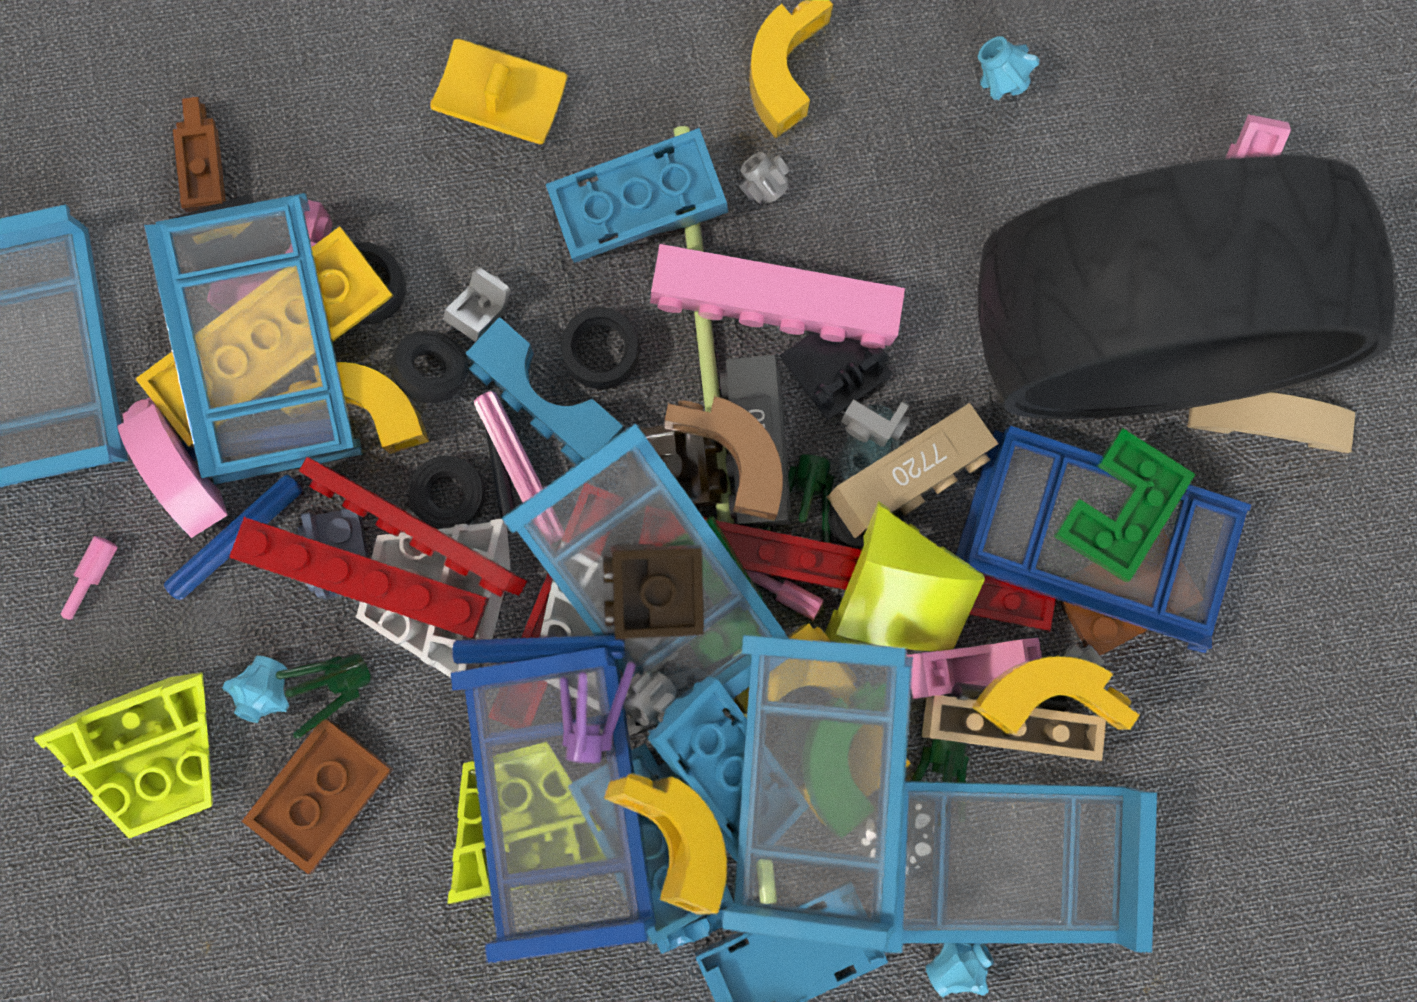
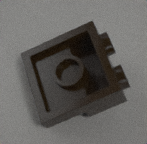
(692, 463)
(654, 591)

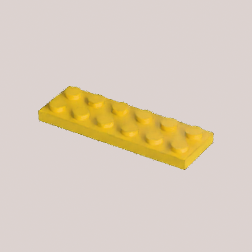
(349, 295)

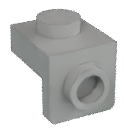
(478, 304)
(867, 424)

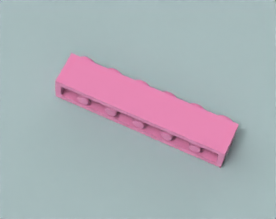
(776, 296)

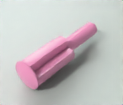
(89, 572)
(790, 595)

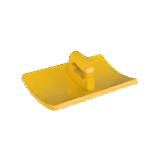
(499, 91)

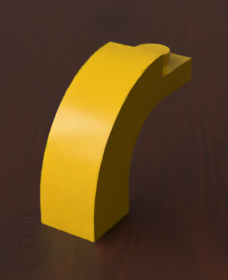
(772, 88)
(392, 411)
(1024, 686)
(692, 834)

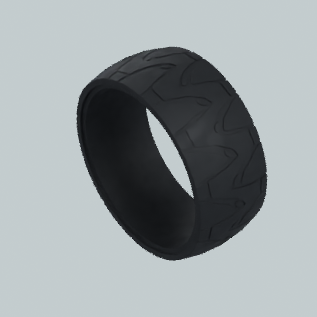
(1186, 288)

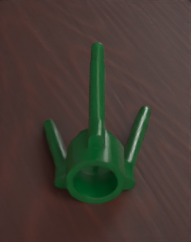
(811, 477)
(340, 675)
(946, 759)

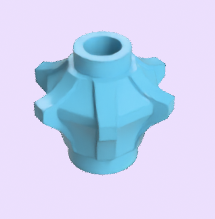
(1005, 67)
(258, 690)
(960, 969)

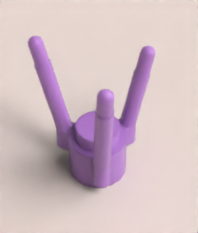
(581, 738)

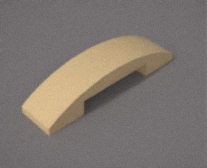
(1281, 417)

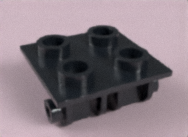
(835, 371)

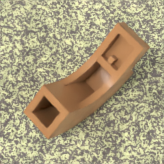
(747, 442)

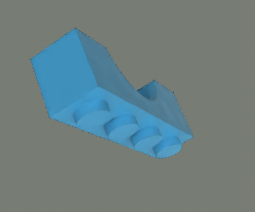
(505, 360)

